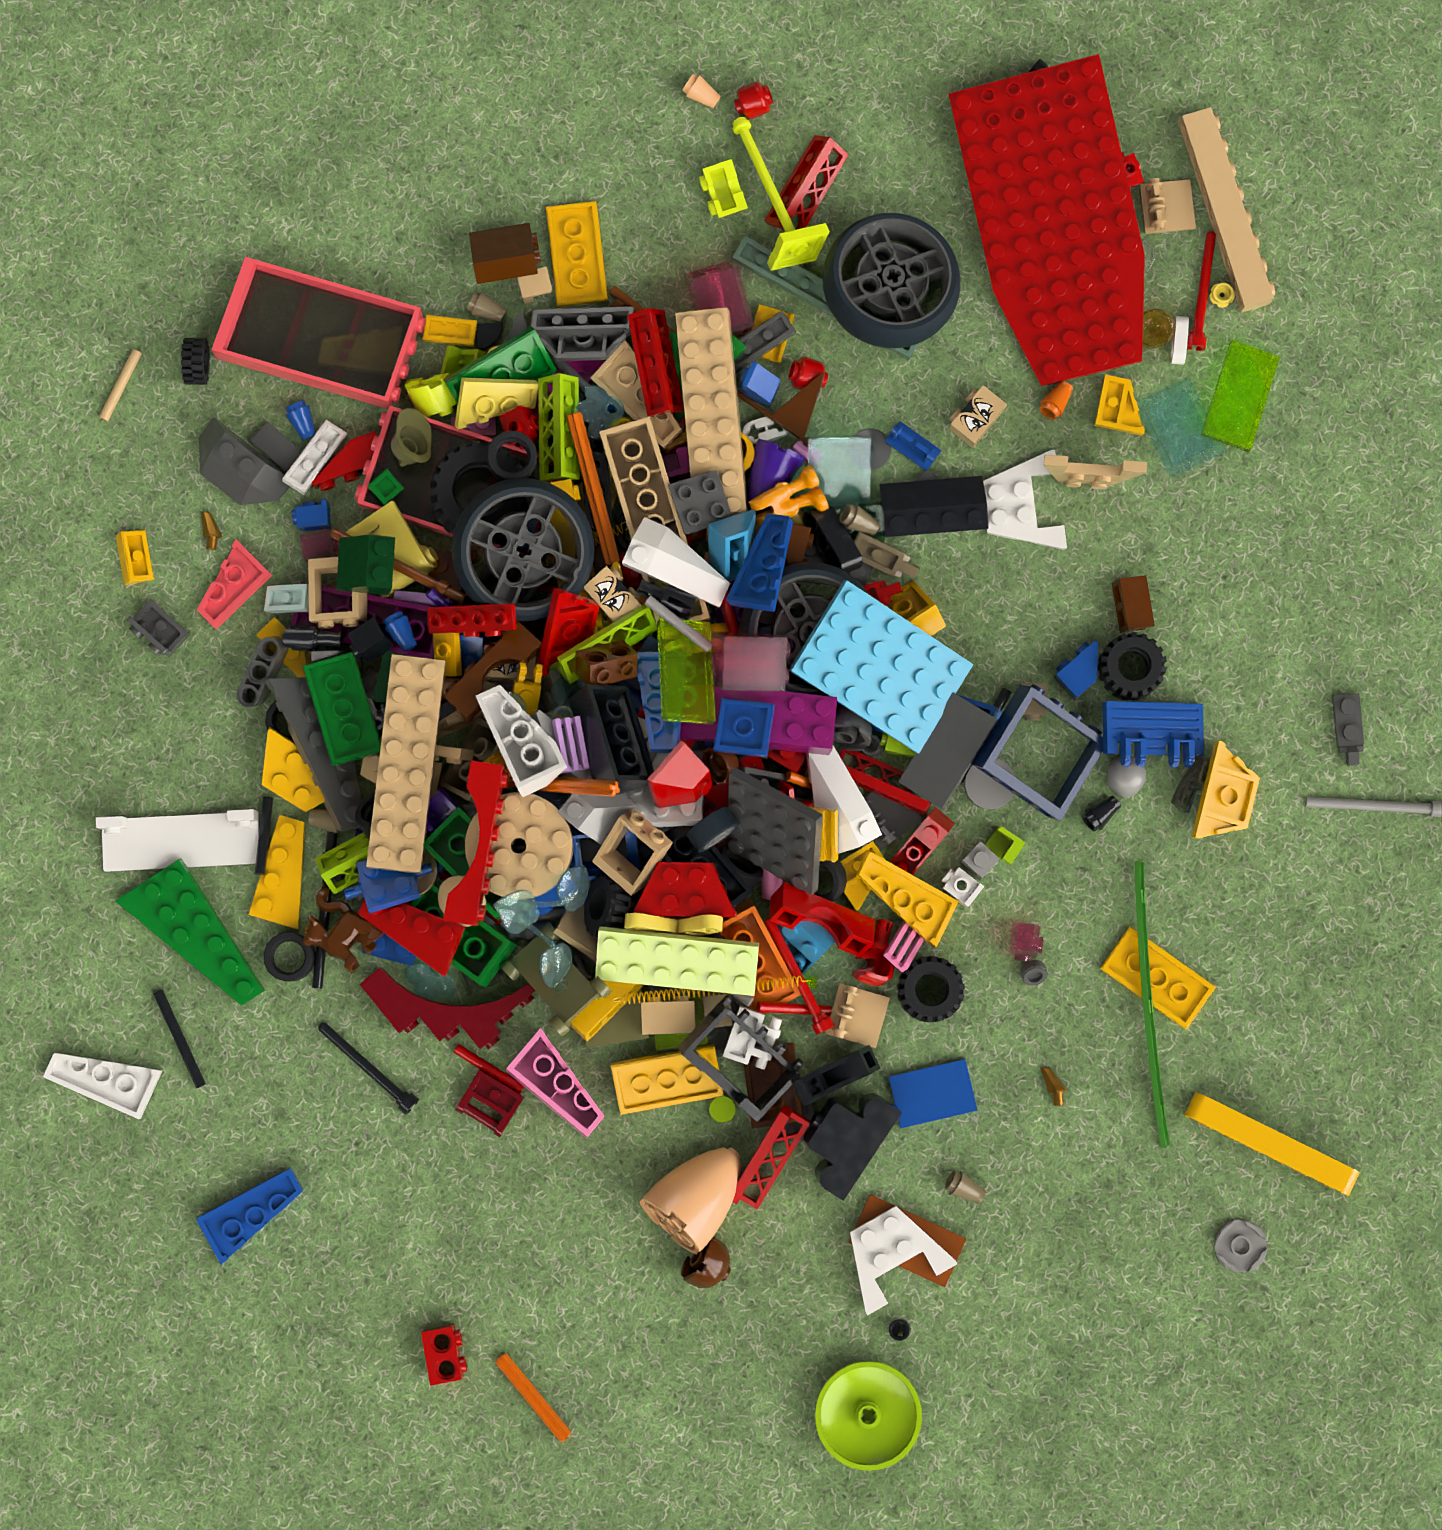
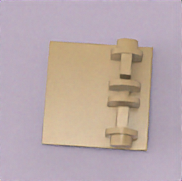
(1167, 206)
(858, 1015)

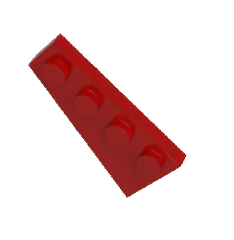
(419, 933)

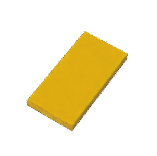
(576, 254)
(1174, 986)
(663, 1080)

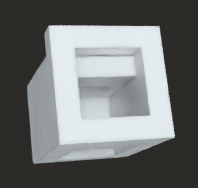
(965, 896)

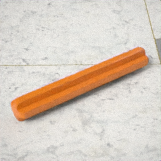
(533, 1397)

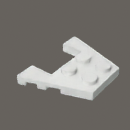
(1013, 507)
(886, 1244)

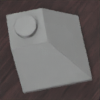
(595, 814)

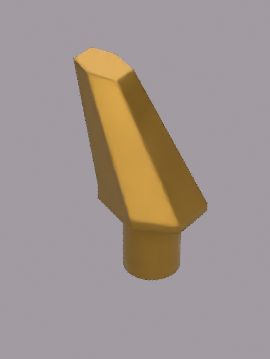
(210, 530)
(1054, 1085)

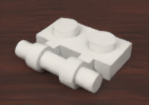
(741, 1045)

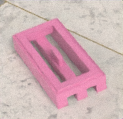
(912, 951)

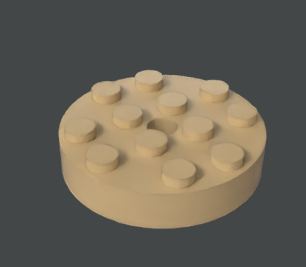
(546, 852)

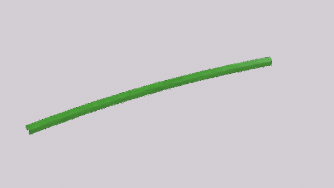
(1148, 1004)

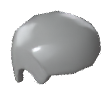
(1125, 780)

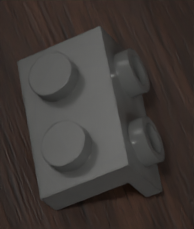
(158, 628)

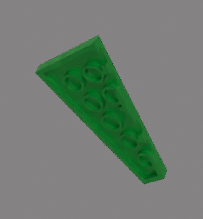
(186, 921)

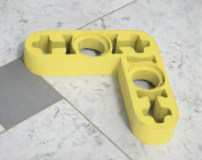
(692, 926)

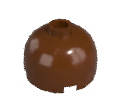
(708, 1265)

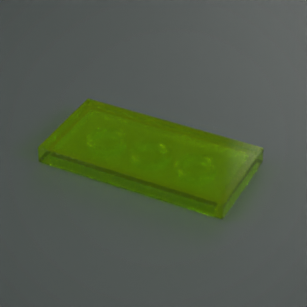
(1240, 396)
(685, 675)

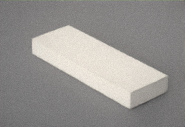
(314, 457)

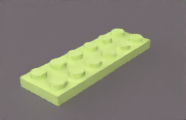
(677, 961)

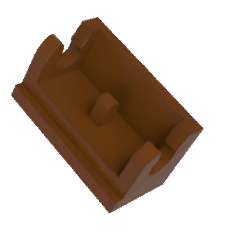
(1133, 604)

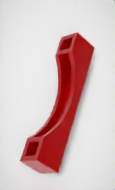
(466, 899)

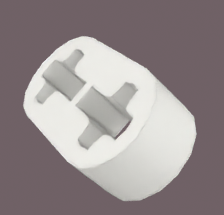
(1179, 340)
(763, 423)

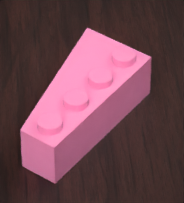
(555, 1084)

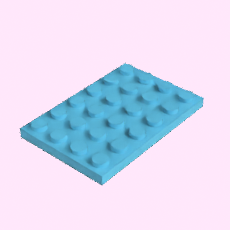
(880, 666)

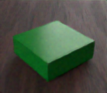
(385, 487)

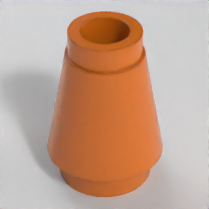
(1056, 400)

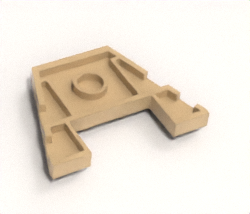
(1097, 475)

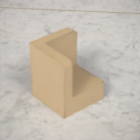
(535, 285)

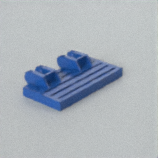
(1151, 728)

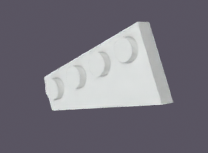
(111, 1083)

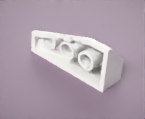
(668, 559)
(525, 746)
(837, 790)

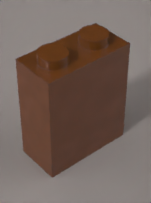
(504, 253)

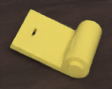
(407, 548)

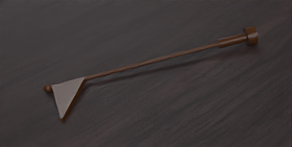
(794, 414)

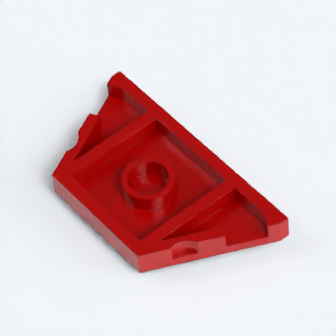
(568, 623)
(685, 891)

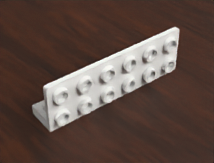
(162, 840)

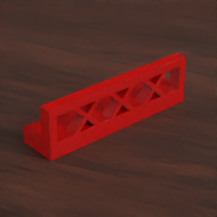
(804, 177)
(654, 362)
(881, 788)
(759, 1156)

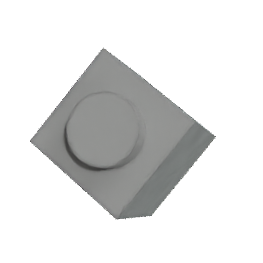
(980, 860)

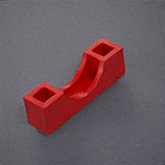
(850, 929)

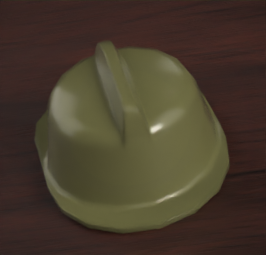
(412, 438)

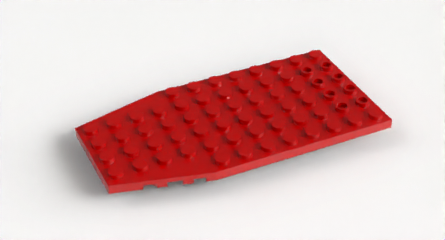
(1056, 217)

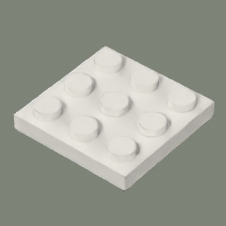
(670, 816)

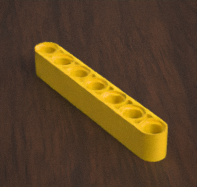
(1272, 1143)

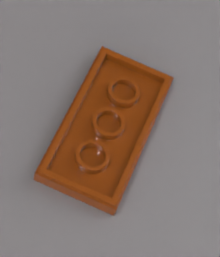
(947, 1240)

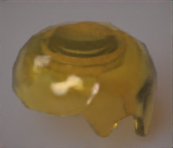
(1159, 326)

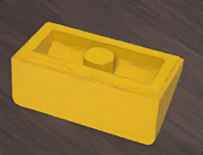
(134, 556)

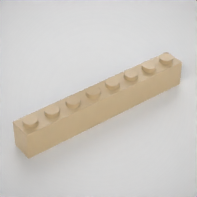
(1226, 209)

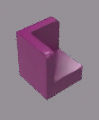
(677, 464)

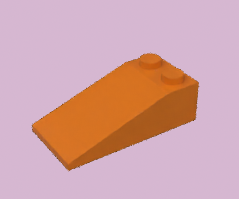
(750, 928)

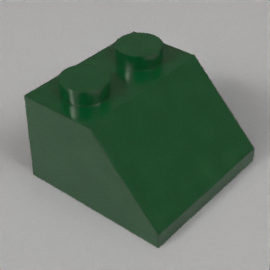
(365, 564)

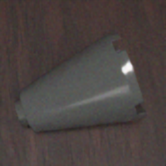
(851, 730)

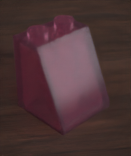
(721, 288)
(749, 661)

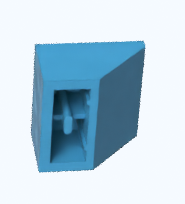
(730, 543)
(807, 943)

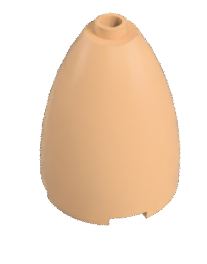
(695, 1197)

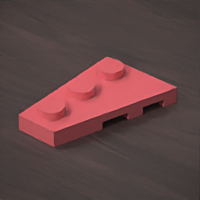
(236, 582)

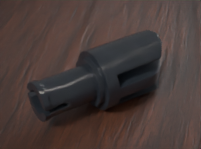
(674, 599)
(310, 638)

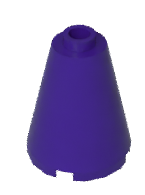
(771, 466)

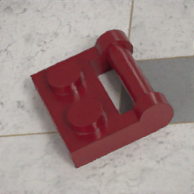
(495, 1096)

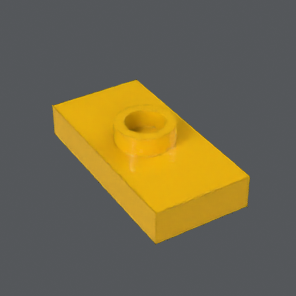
(450, 331)
(447, 648)

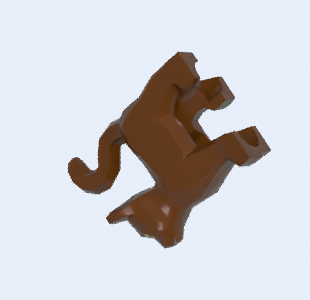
(345, 933)

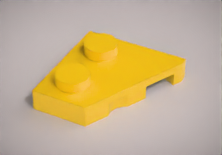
(1118, 407)
(855, 889)

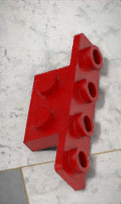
(472, 619)

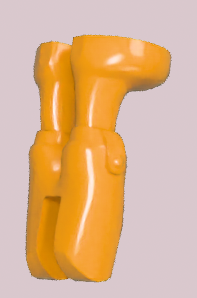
(780, 497)

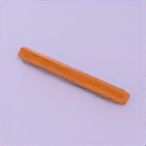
(593, 488)
(578, 786)

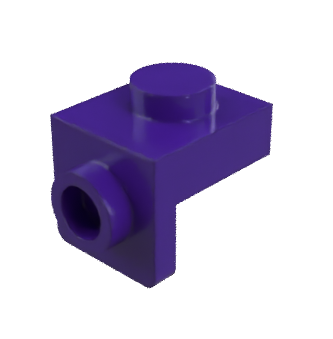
(440, 808)

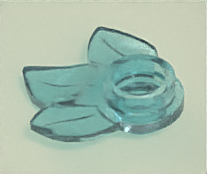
(595, 410)
(430, 984)

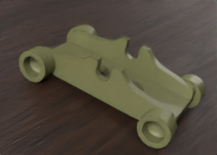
(566, 1003)

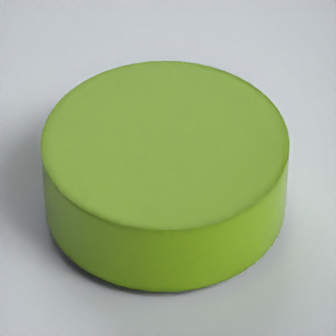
(722, 1109)

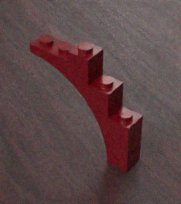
(404, 1008)

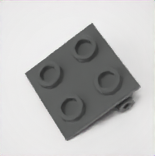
(699, 501)
(890, 817)

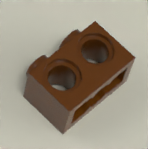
(606, 663)

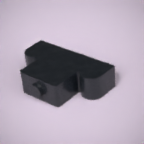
(848, 1139)

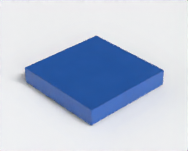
(744, 727)

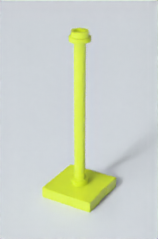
(793, 245)

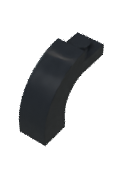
(836, 1075)

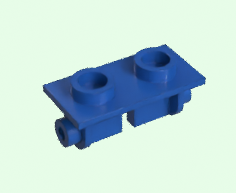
(913, 445)

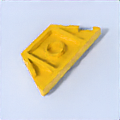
(288, 774)
(1226, 795)

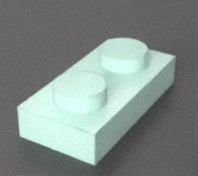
(287, 598)

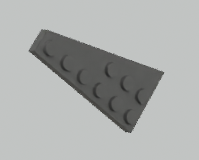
(336, 783)

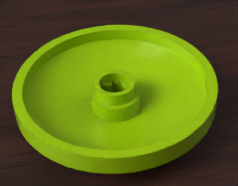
(868, 1415)

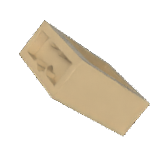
(327, 620)
(611, 861)

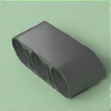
(252, 678)

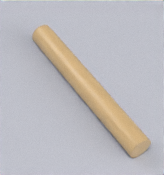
(120, 385)

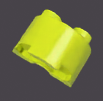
(723, 189)
(431, 395)

